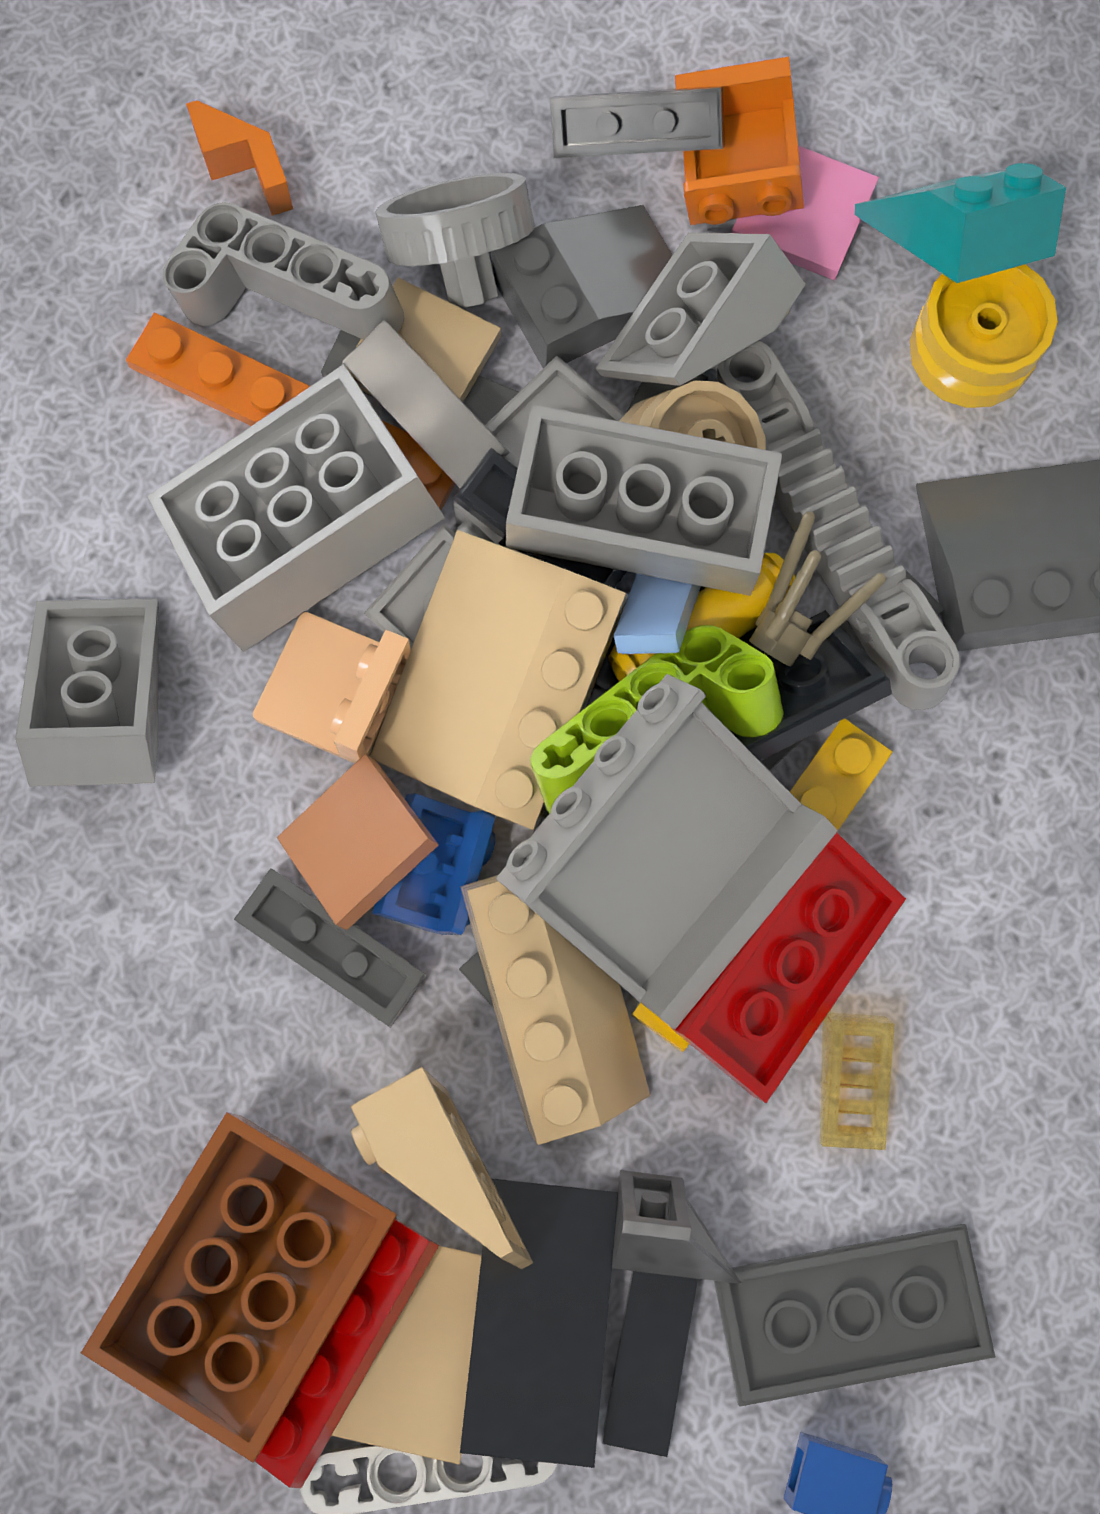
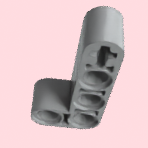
(242, 250)

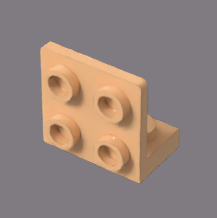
(333, 686)

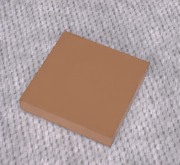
(356, 842)

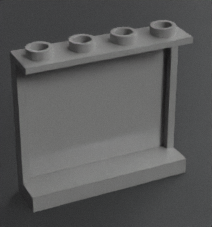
(666, 852)

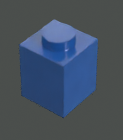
(836, 1479)

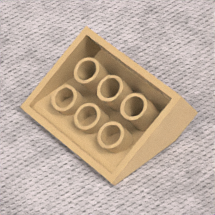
(495, 673)

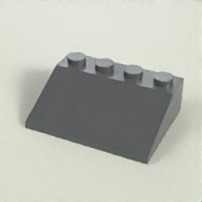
(1016, 553)

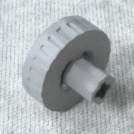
(458, 227)

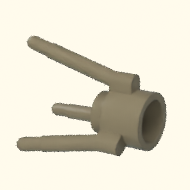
(783, 628)

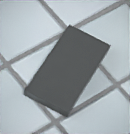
(853, 1315)

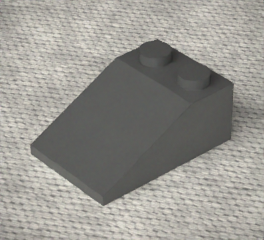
(579, 279)

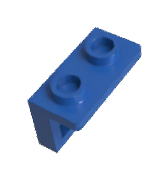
(432, 891)

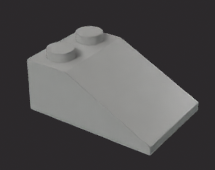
(704, 308)
(91, 693)

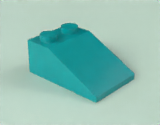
(974, 221)

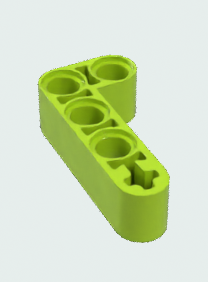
(731, 674)

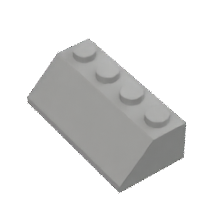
(642, 500)

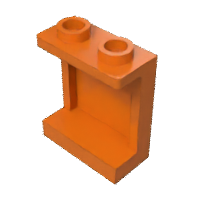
(760, 159)

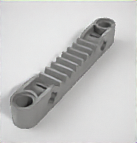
(897, 620)

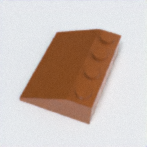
(240, 1285)

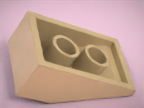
(425, 1146)

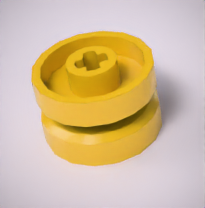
(983, 335)

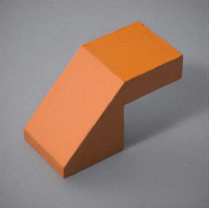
(237, 146)

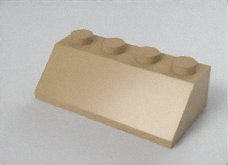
(556, 1018)

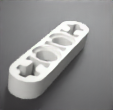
(430, 1485)

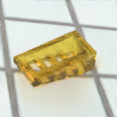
(832, 1079)

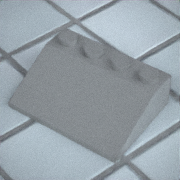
(293, 509)

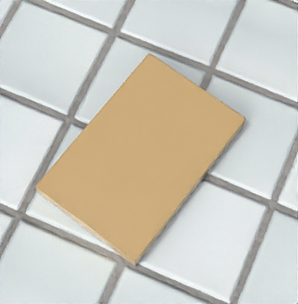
(420, 1375)

